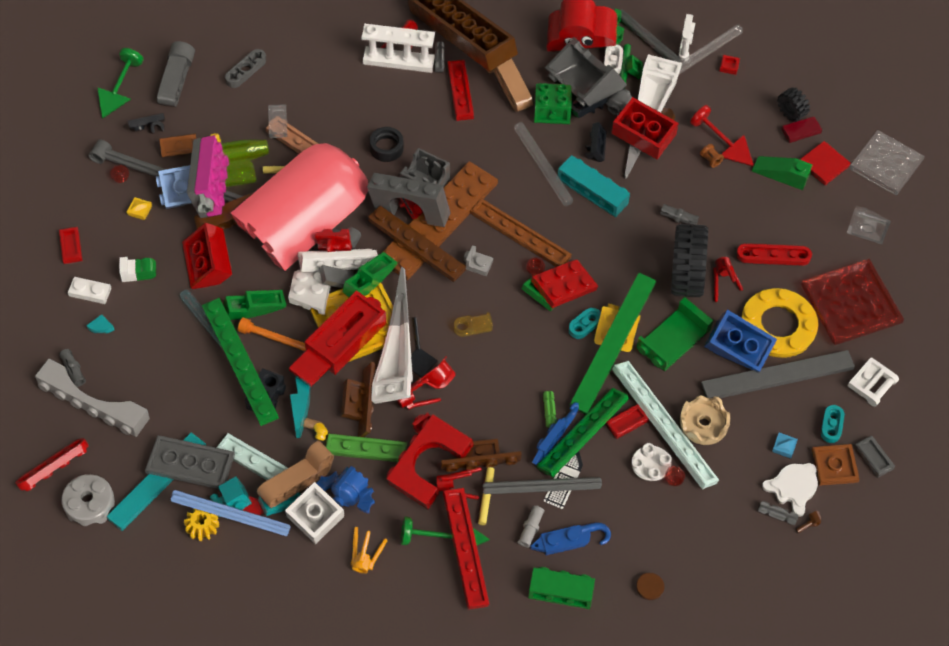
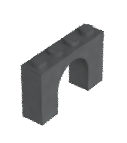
(429, 196)

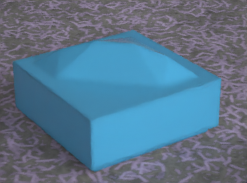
(785, 445)

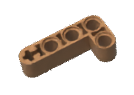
(513, 85)
(297, 477)

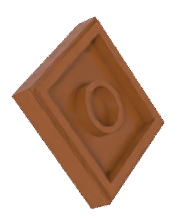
(835, 464)

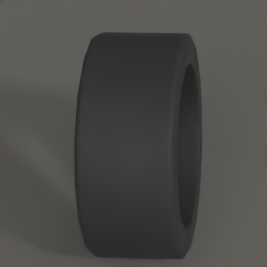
(386, 133)

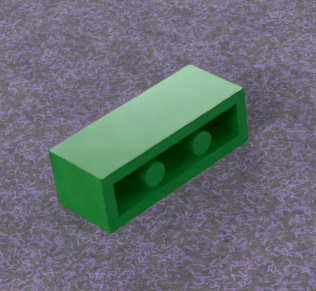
(561, 587)

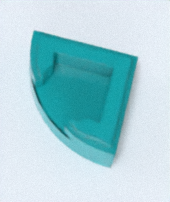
(100, 325)

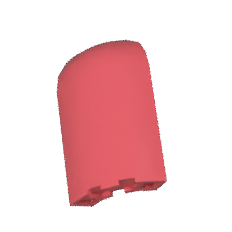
(302, 199)

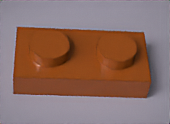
(177, 144)

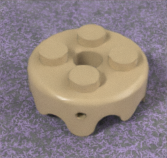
(709, 409)

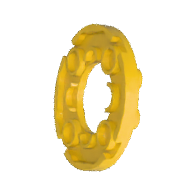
(794, 303)

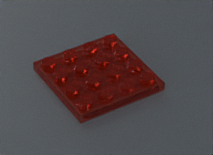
(852, 302)

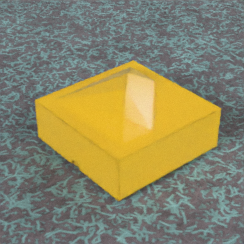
(139, 208)

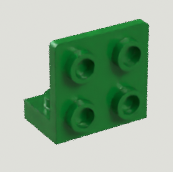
(552, 103)

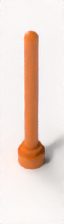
(246, 326)

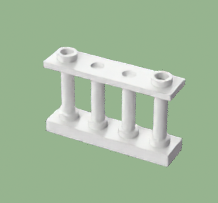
(396, 58)

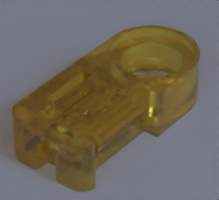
(475, 325)

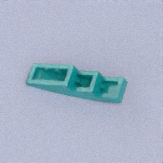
(300, 405)

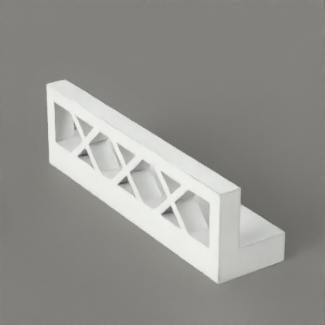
(345, 260)

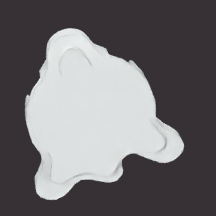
(794, 484)

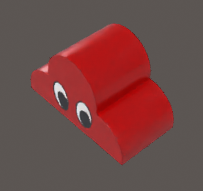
(583, 20)

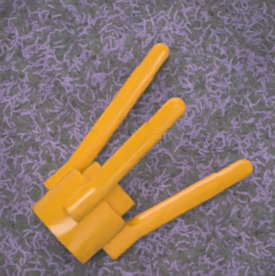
(362, 562)

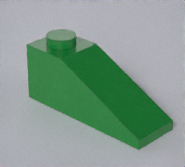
(784, 170)

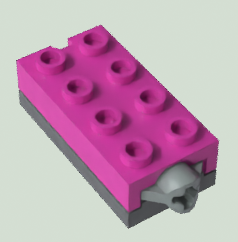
(207, 176)

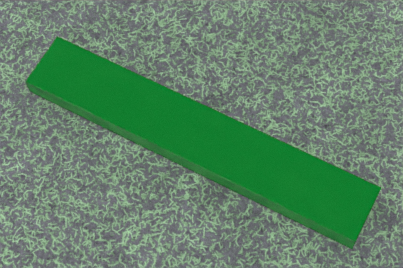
(582, 432)

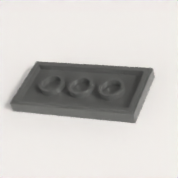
(189, 462)

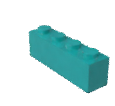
(593, 186)

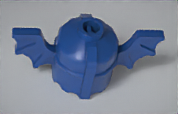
(349, 489)

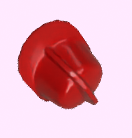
(440, 375)

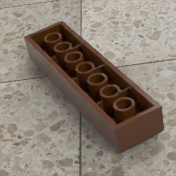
(467, 30)

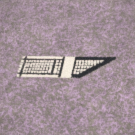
(570, 470)

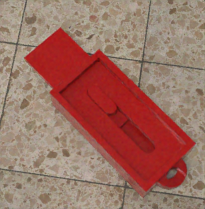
(340, 338)

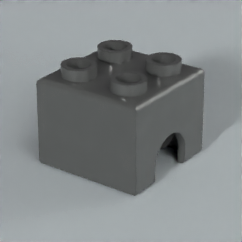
(427, 168)

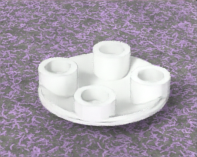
(650, 462)

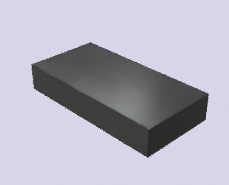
(334, 276)
(874, 456)

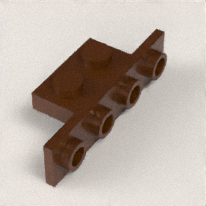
(357, 400)
(482, 453)

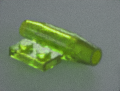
(239, 154)

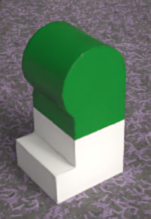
(137, 269)

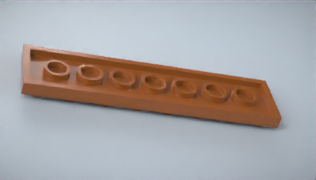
(462, 195)

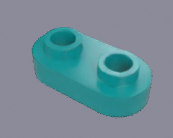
(584, 324)
(832, 425)

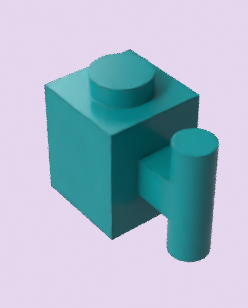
(233, 494)

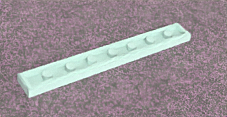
(665, 425)

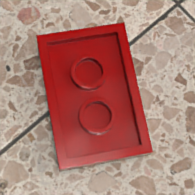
(564, 283)

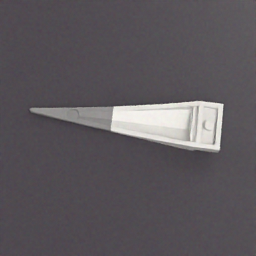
(656, 85)
(394, 369)

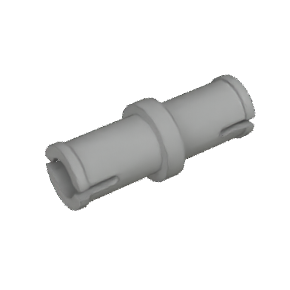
(531, 526)

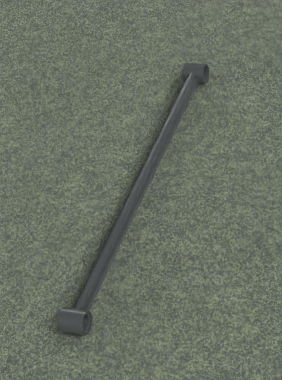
(103, 150)

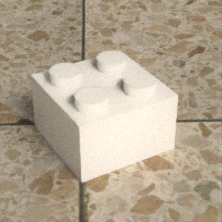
(314, 513)

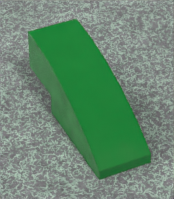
(370, 275)
(254, 304)

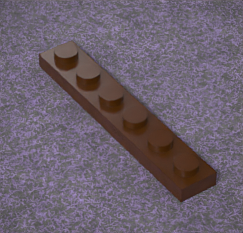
(417, 243)

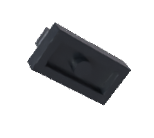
(580, 111)
(140, 123)
(598, 144)

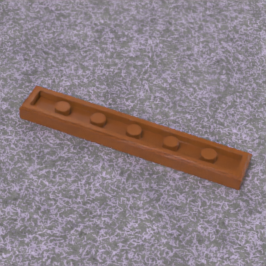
(520, 233)

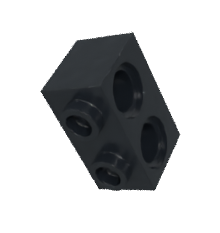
(267, 378)

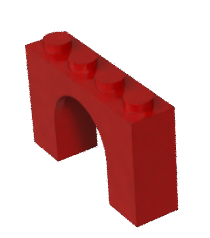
(434, 434)

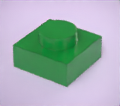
(634, 66)

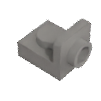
(477, 262)

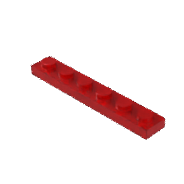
(466, 549)

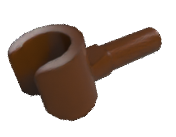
(815, 520)

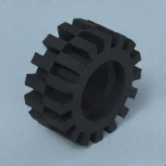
(793, 104)

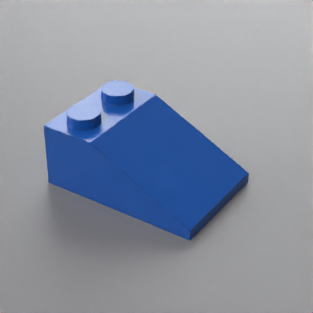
(740, 341)

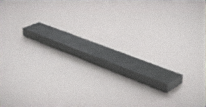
(778, 375)

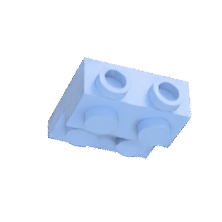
(174, 186)

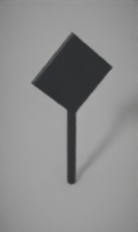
(421, 361)

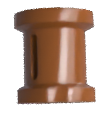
(716, 159)

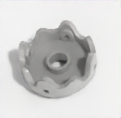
(94, 510)

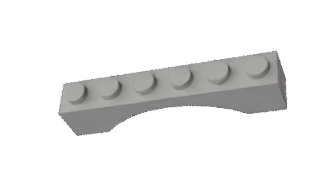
(125, 415)

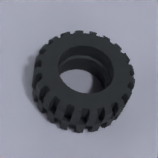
(689, 260)

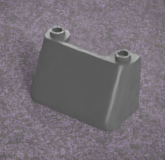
(586, 74)

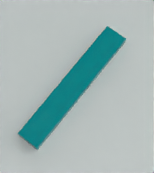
(142, 495)

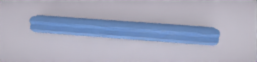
(230, 513)

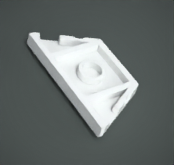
(309, 291)

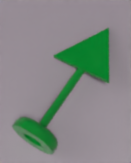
(110, 100)
(407, 531)

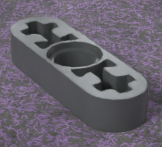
(244, 75)

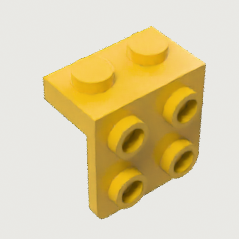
(606, 319)

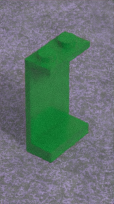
(675, 335)

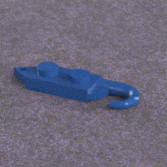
(554, 434)
(569, 538)

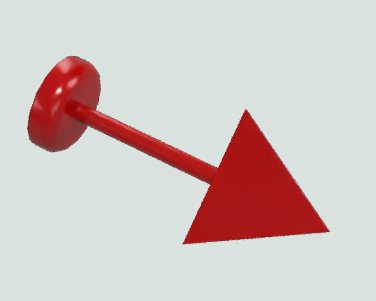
(736, 152)

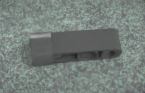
(179, 61)

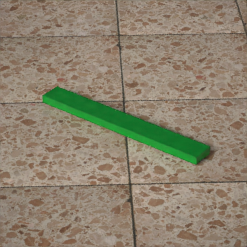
(613, 342)

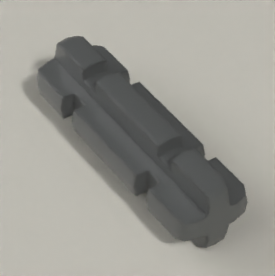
(439, 57)
(778, 512)

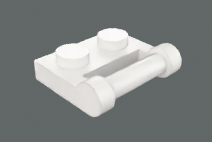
(687, 37)
(868, 377)

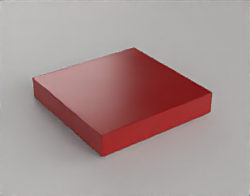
(826, 162)

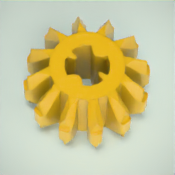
(195, 529)

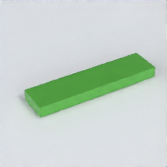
(365, 447)

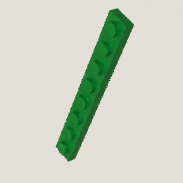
(240, 362)

